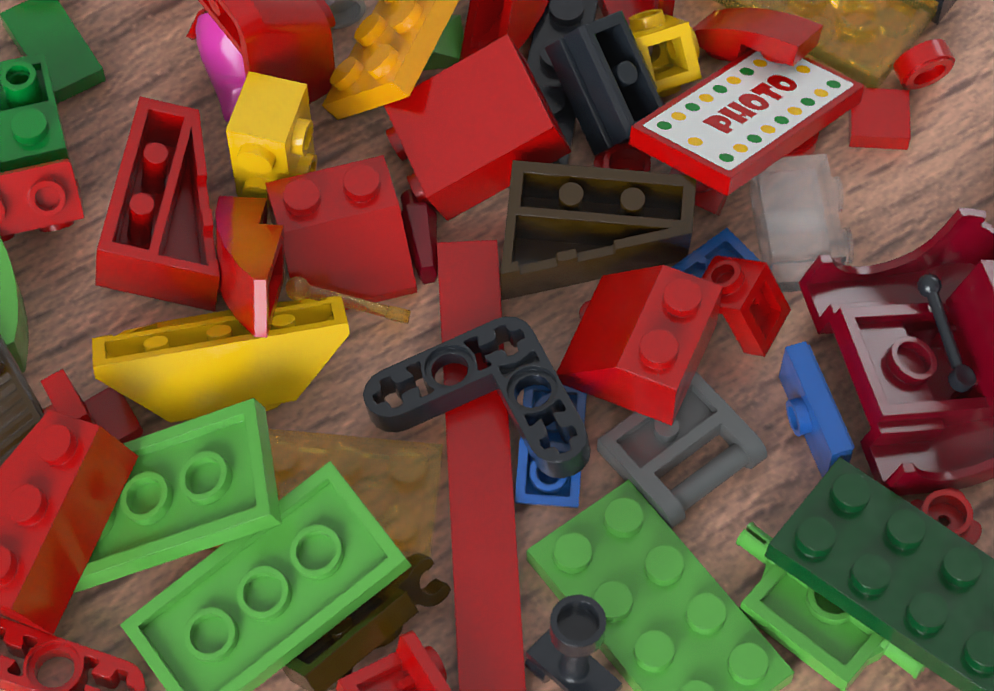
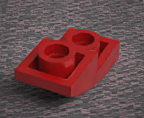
(773, 33)

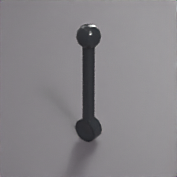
(961, 376)

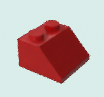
(344, 230)
(643, 339)

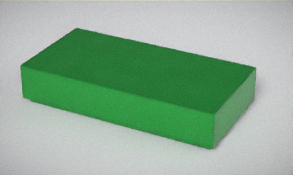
(47, 28)

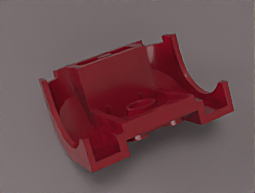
(920, 426)

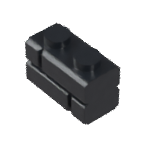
(605, 80)

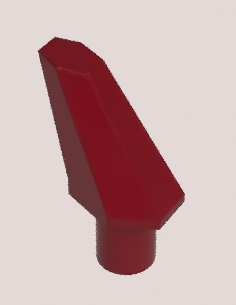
(421, 235)

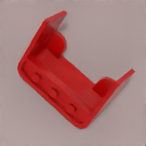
(281, 38)

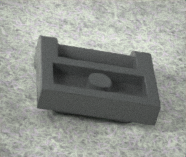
(649, 449)

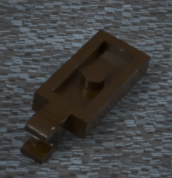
(367, 628)

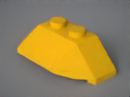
(214, 362)

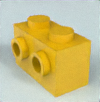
(270, 134)

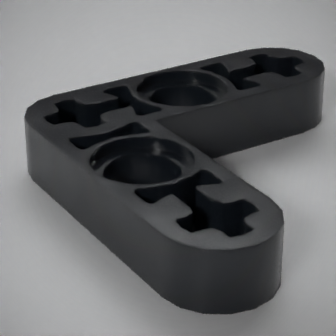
(503, 373)

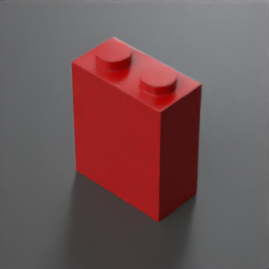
(471, 126)

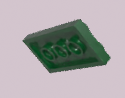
(895, 573)

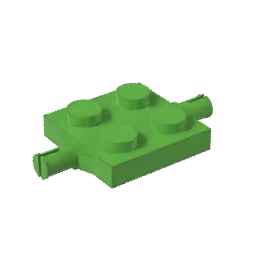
(812, 625)

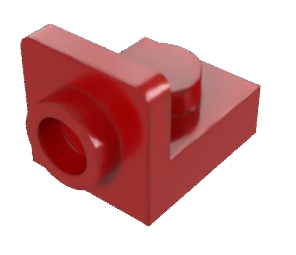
(749, 301)

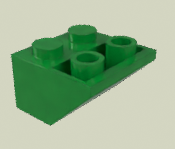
(29, 115)

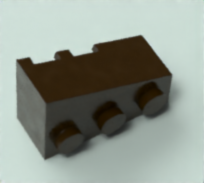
(589, 223)

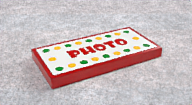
(744, 118)

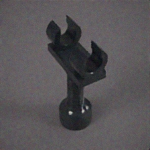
(567, 647)

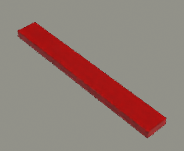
(480, 486)

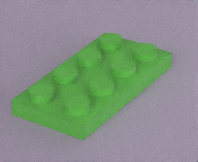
(189, 493)
(268, 592)
(661, 606)

